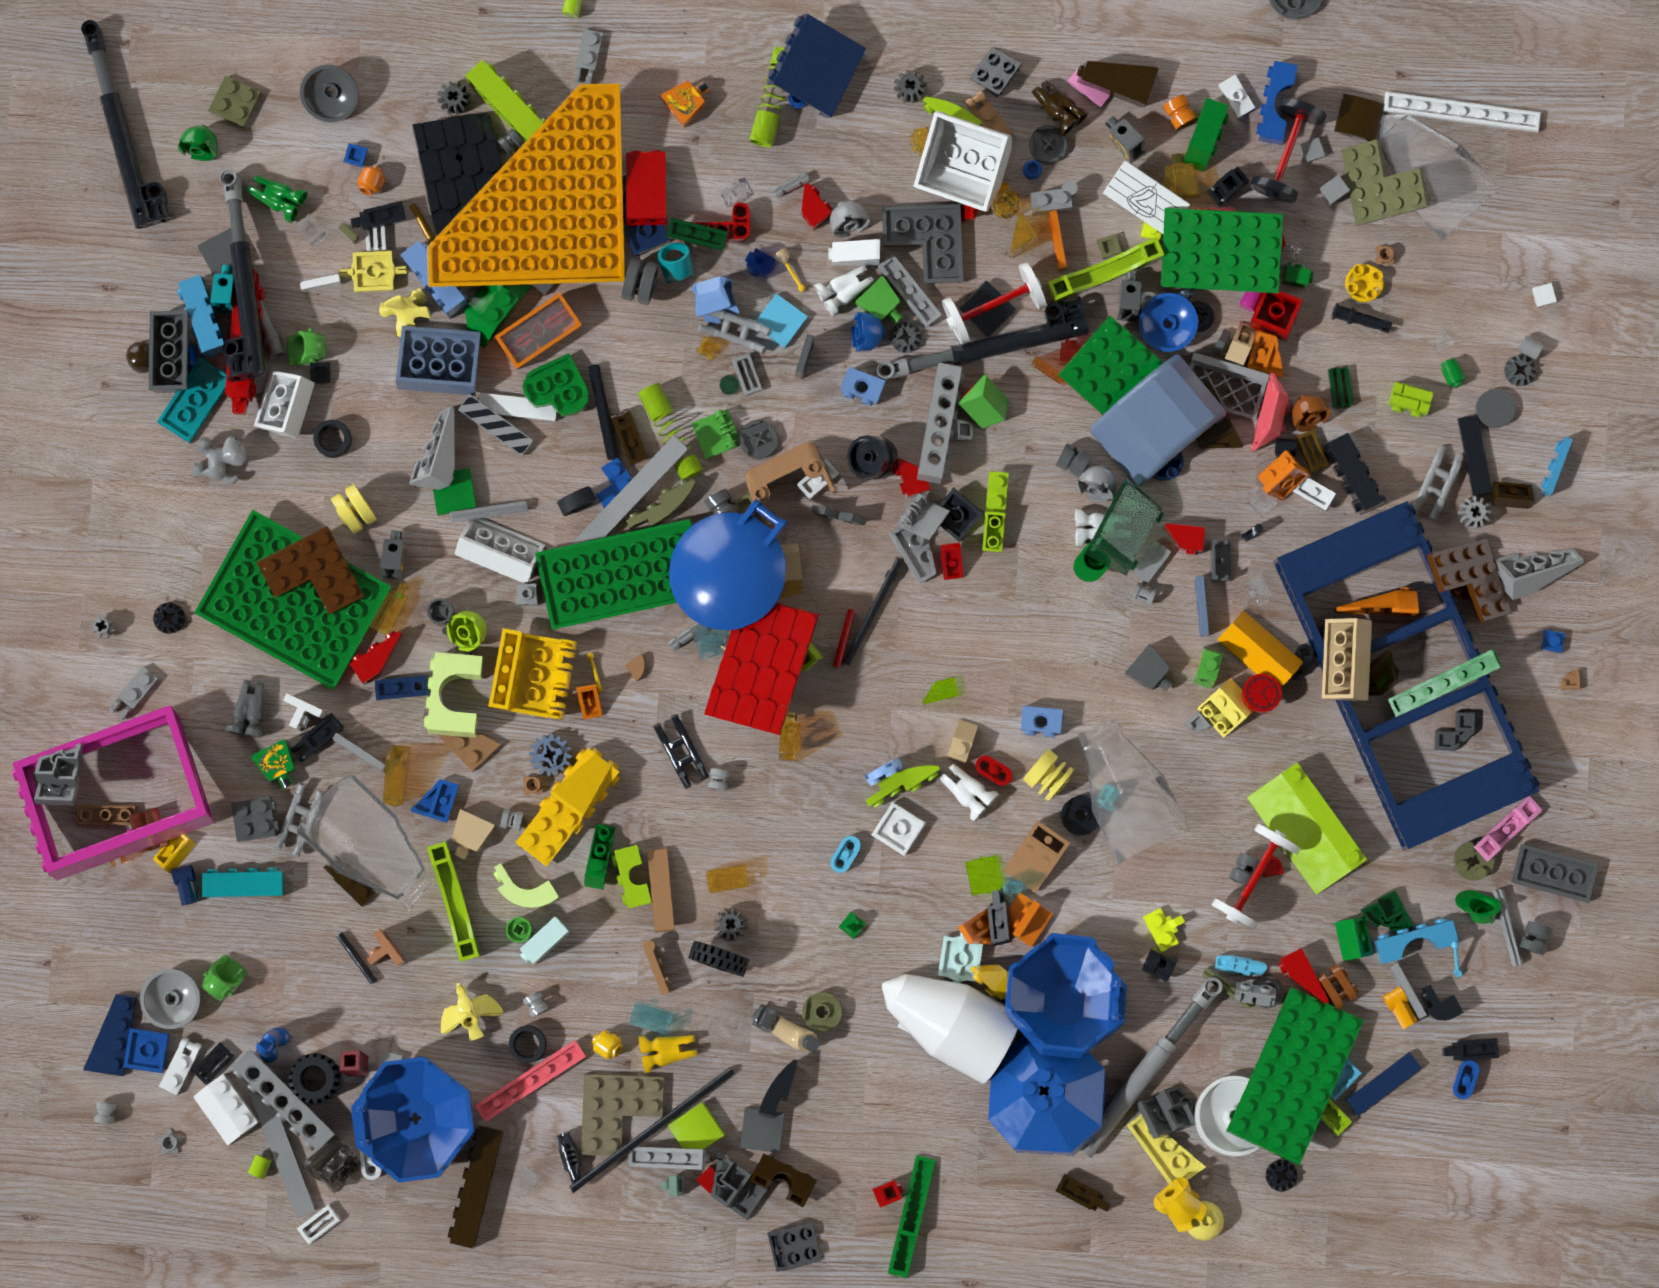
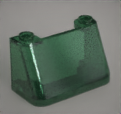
(1124, 528)

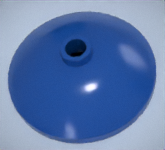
(1168, 308)

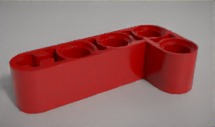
(731, 227)

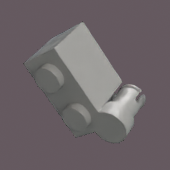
(1051, 200)

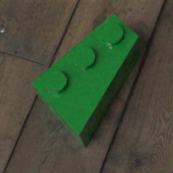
(1206, 133)

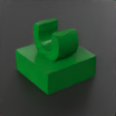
(852, 925)

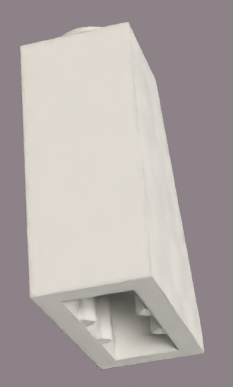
(855, 253)

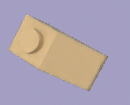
(1241, 344)
(962, 741)

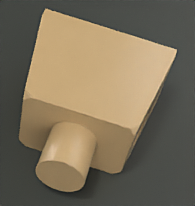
(470, 833)

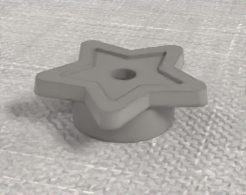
(173, 1147)

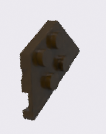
(1220, 434)

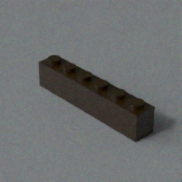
(476, 1186)

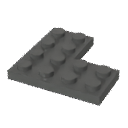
(936, 230)

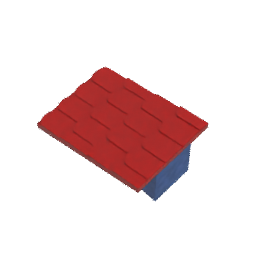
(762, 669)

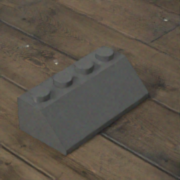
(168, 351)

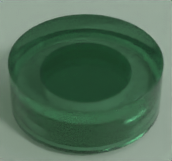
(729, 385)

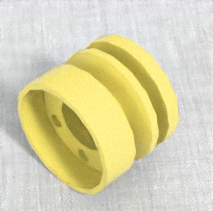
(1048, 775)

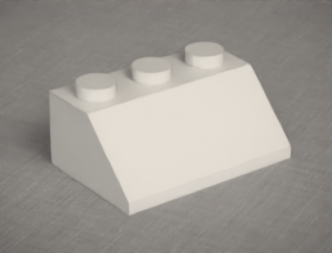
(284, 404)
(226, 1109)

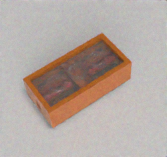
(538, 331)

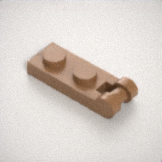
(987, 114)
(656, 966)

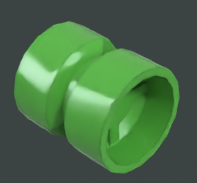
(519, 930)

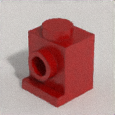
(884, 1200)

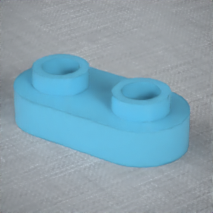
(845, 854)

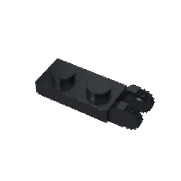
(318, 736)

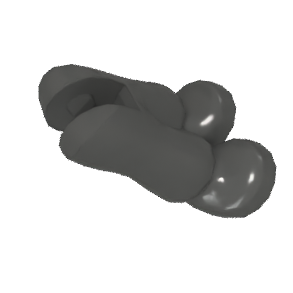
(250, 708)

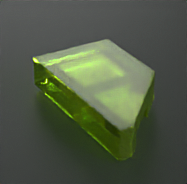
(941, 691)

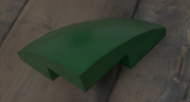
(1388, 912)

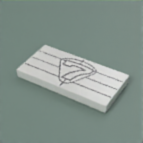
(1142, 195)

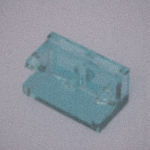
(651, 1018)

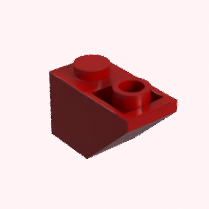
(813, 208)
(910, 484)

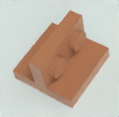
(388, 949)

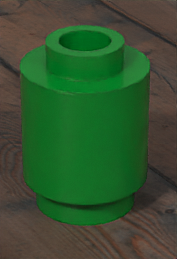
(1453, 373)

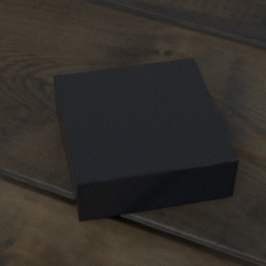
(320, 372)

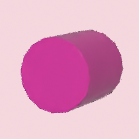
(1250, 300)

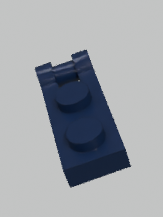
(401, 688)

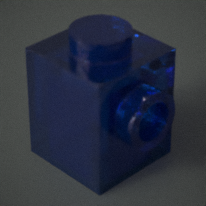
(760, 263)

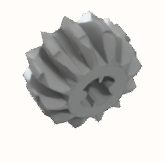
(1481, 511)

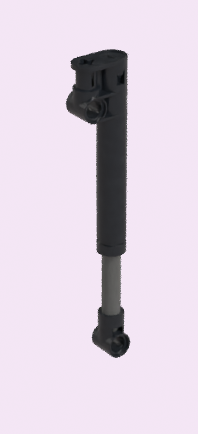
(143, 206)

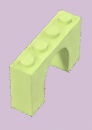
(445, 669)

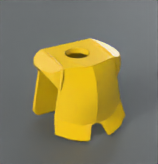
(1180, 1204)

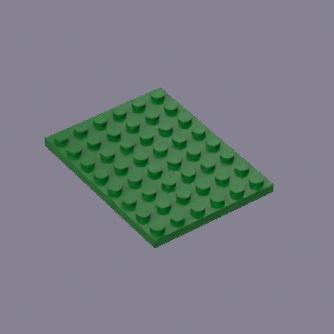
(295, 623)

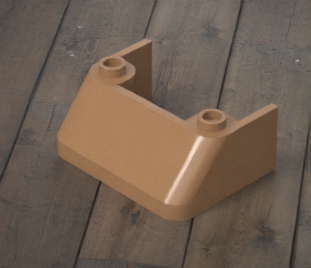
(805, 456)

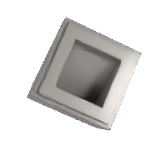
(962, 430)

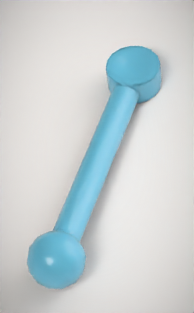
(1457, 972)

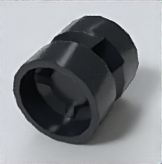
(1153, 960)

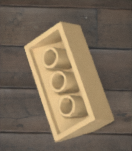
(1346, 659)

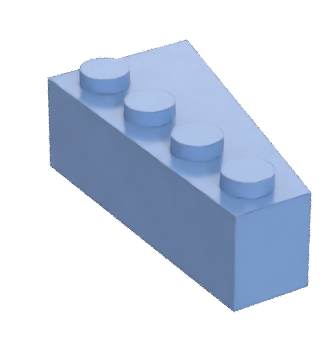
(449, 297)

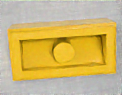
(174, 853)

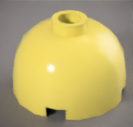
(1210, 1225)

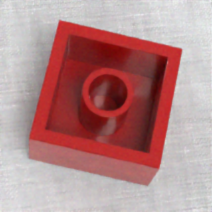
(1276, 314)

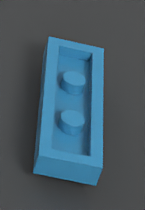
(1555, 466)

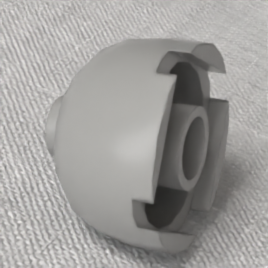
(847, 218)
(1097, 483)

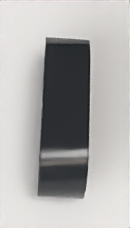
(1306, 661)

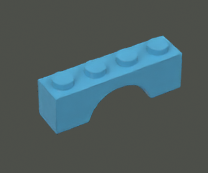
(1392, 947)

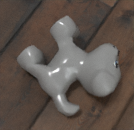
(231, 453)

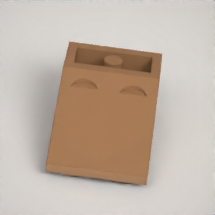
(1036, 856)

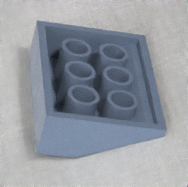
(438, 360)

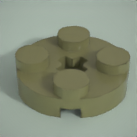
(1464, 867)
(828, 1021)

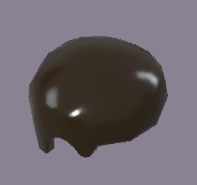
(138, 357)

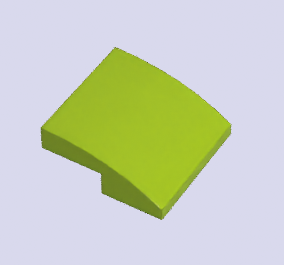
(696, 1128)

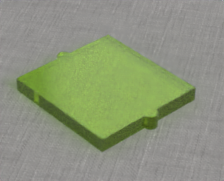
(984, 875)

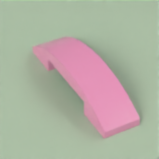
(1507, 828)

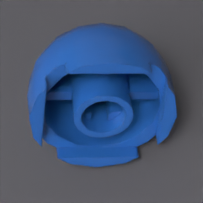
(867, 332)

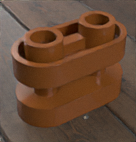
(1339, 975)

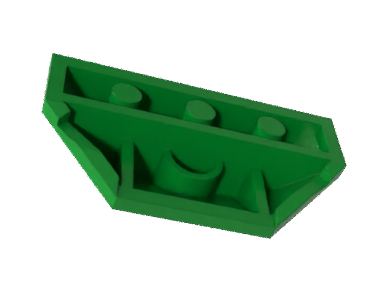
(492, 307)

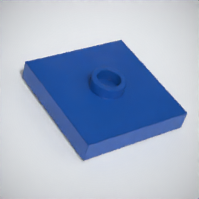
(146, 1050)

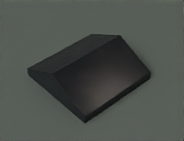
(962, 514)

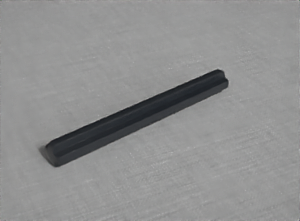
(603, 411)

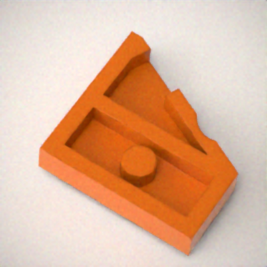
(977, 929)

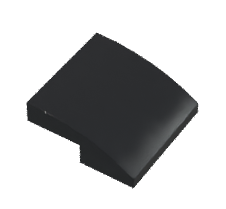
(992, 319)

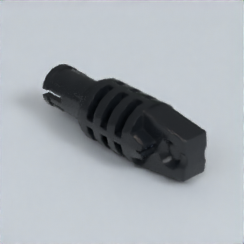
(569, 1156)

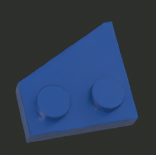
(438, 801)

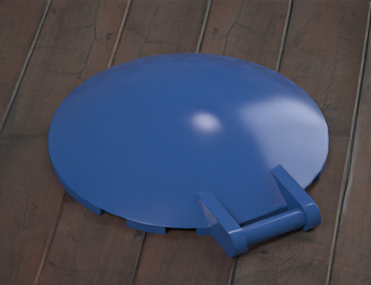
(729, 569)

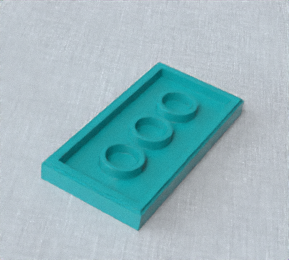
(192, 406)

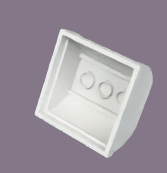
(963, 161)

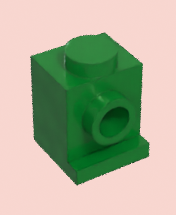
(1297, 275)

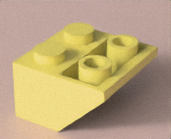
(1225, 708)

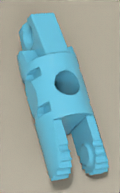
(1240, 965)

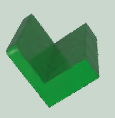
(1353, 938)

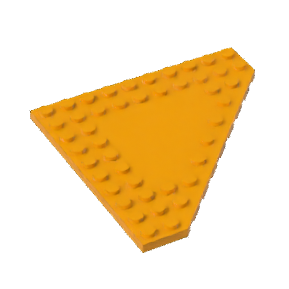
(548, 209)

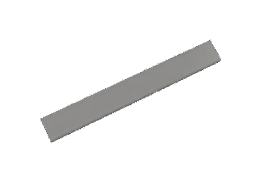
(634, 491)
(282, 1151)

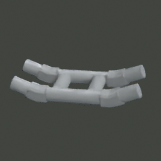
(742, 339)
(1441, 494)
(288, 826)

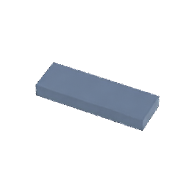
(1201, 606)

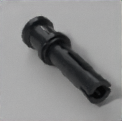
(1352, 316)

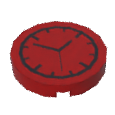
(1261, 693)

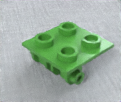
(716, 433)

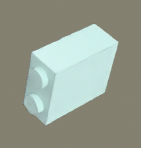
(544, 941)

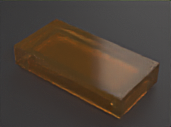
(1047, 370)

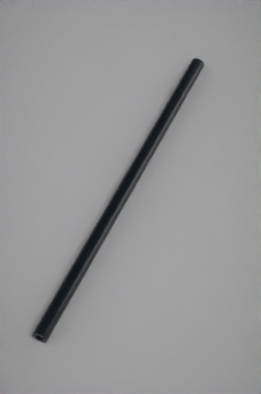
(651, 1130)

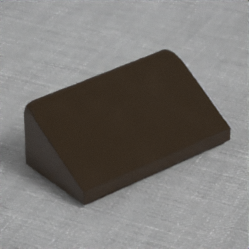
(1512, 495)

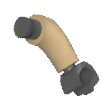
(788, 1032)

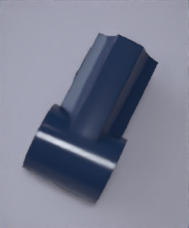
(184, 880)

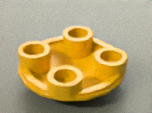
(1364, 282)

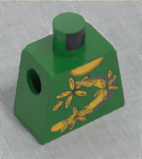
(276, 763)

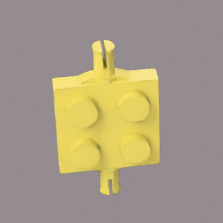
(373, 271)

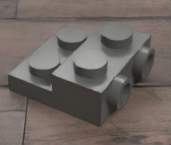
(255, 819)

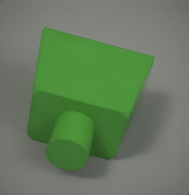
(880, 301)
(1208, 668)

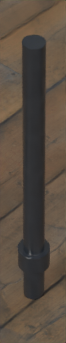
(890, 576)

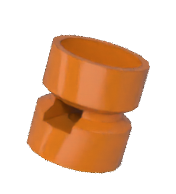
(1179, 110)

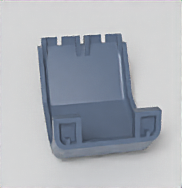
(1157, 420)

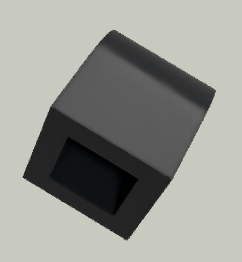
(1440, 1010)

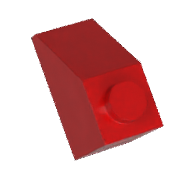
(1186, 537)

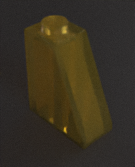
(396, 775)

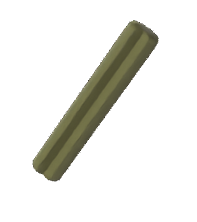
(1227, 987)

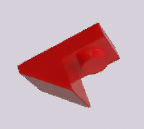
(951, 561)

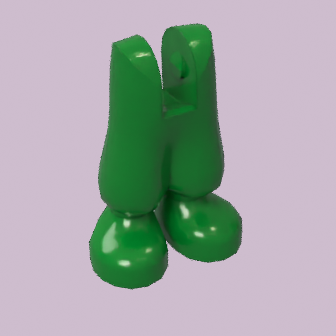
(276, 193)

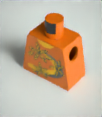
(685, 101)

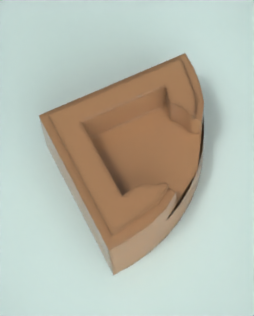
(636, 667)
(1571, 681)

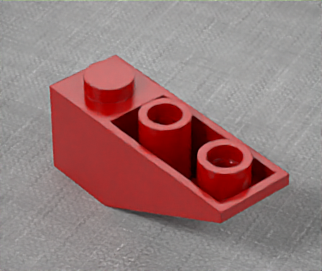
(374, 661)

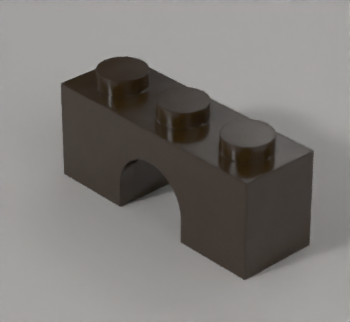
(799, 1184)

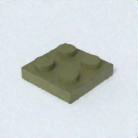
(234, 101)

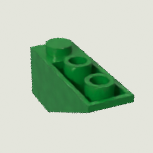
(599, 857)

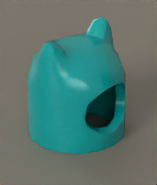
(678, 268)

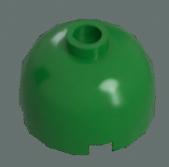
(199, 143)

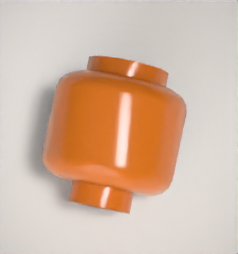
(371, 180)

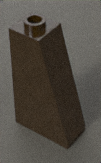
(1121, 81)

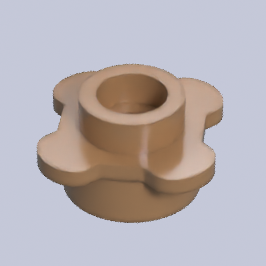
(1389, 251)
(528, 781)

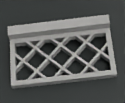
(1235, 371)

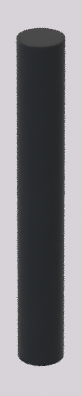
(356, 958)

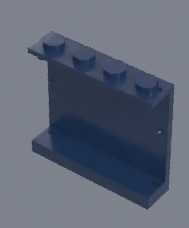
(816, 64)

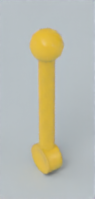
(590, 656)

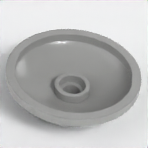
(156, 1003)

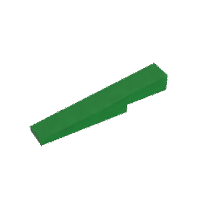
(911, 1217)

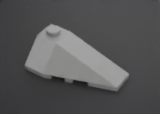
(438, 462)
(1530, 573)

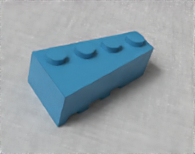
(202, 315)

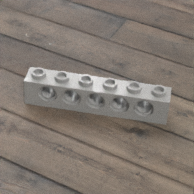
(927, 470)
(251, 1060)

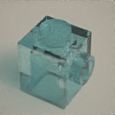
(706, 642)

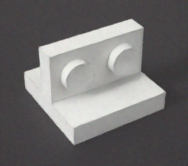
(300, 718)

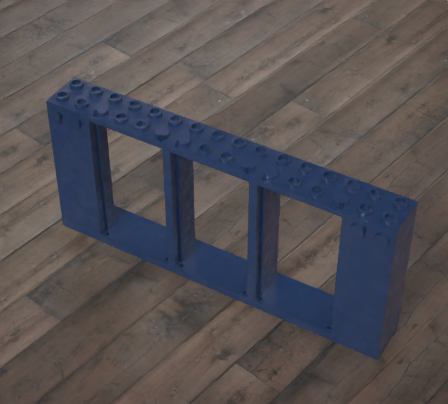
(1463, 797)

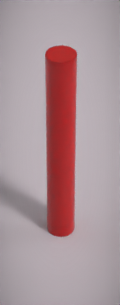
(844, 638)

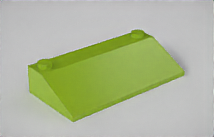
(1300, 812)

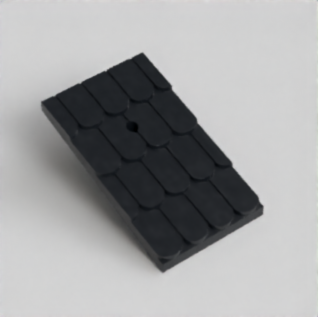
(455, 162)

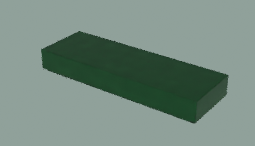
(697, 234)

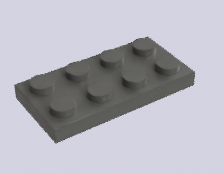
(1554, 873)

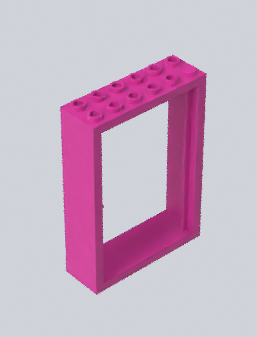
(134, 839)

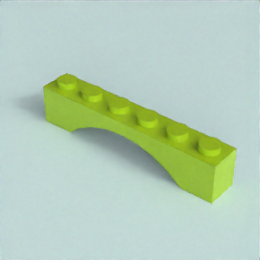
(1110, 269)
(454, 901)

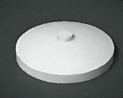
(1214, 1113)

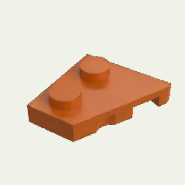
(1265, 354)

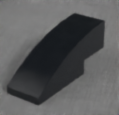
(778, 1090)

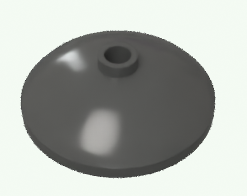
(322, 102)

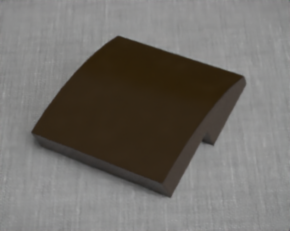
(1358, 117)

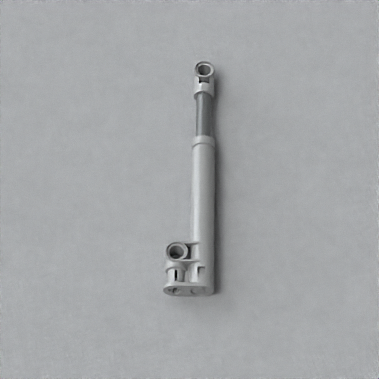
(1150, 1066)

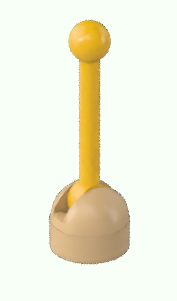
(782, 257)

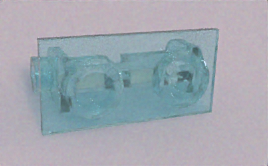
(1011, 887)

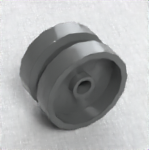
(643, 281)

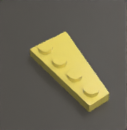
(1165, 1153)

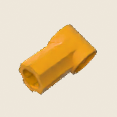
(1398, 1004)

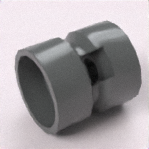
(1073, 460)
(721, 503)
(440, 611)
(1239, 874)
(1535, 938)

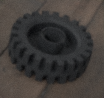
(718, 958)

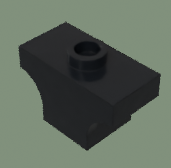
(1228, 186)

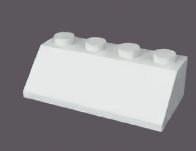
(499, 549)

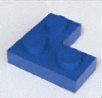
(619, 479)

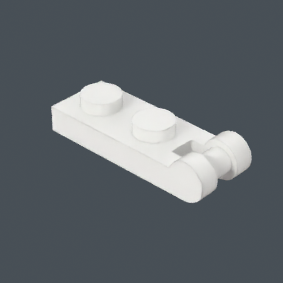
(180, 1066)

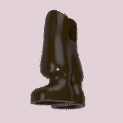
(1059, 106)

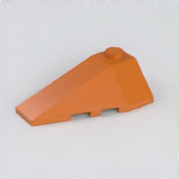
(1395, 603)

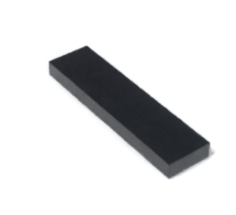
(1474, 455)

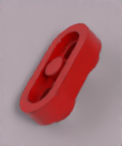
(993, 771)

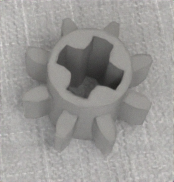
(104, 631)

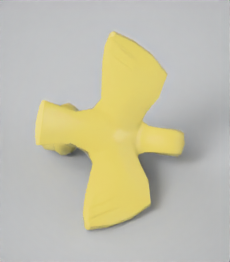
(406, 309)
(468, 1012)

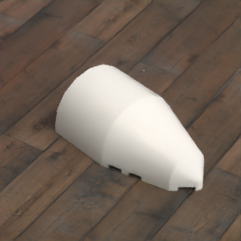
(952, 1022)

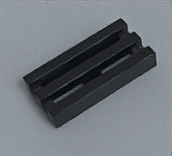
(213, 1063)

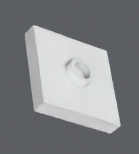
(898, 828)

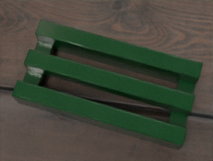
(1347, 384)

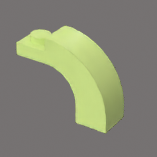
(532, 898)

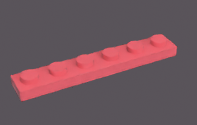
(530, 1081)

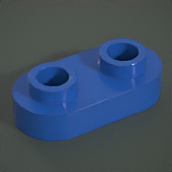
(1465, 1079)

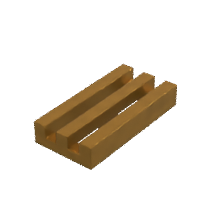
(1318, 466)

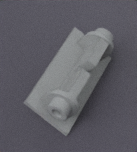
(1264, 994)

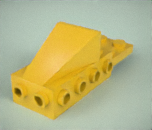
(569, 805)

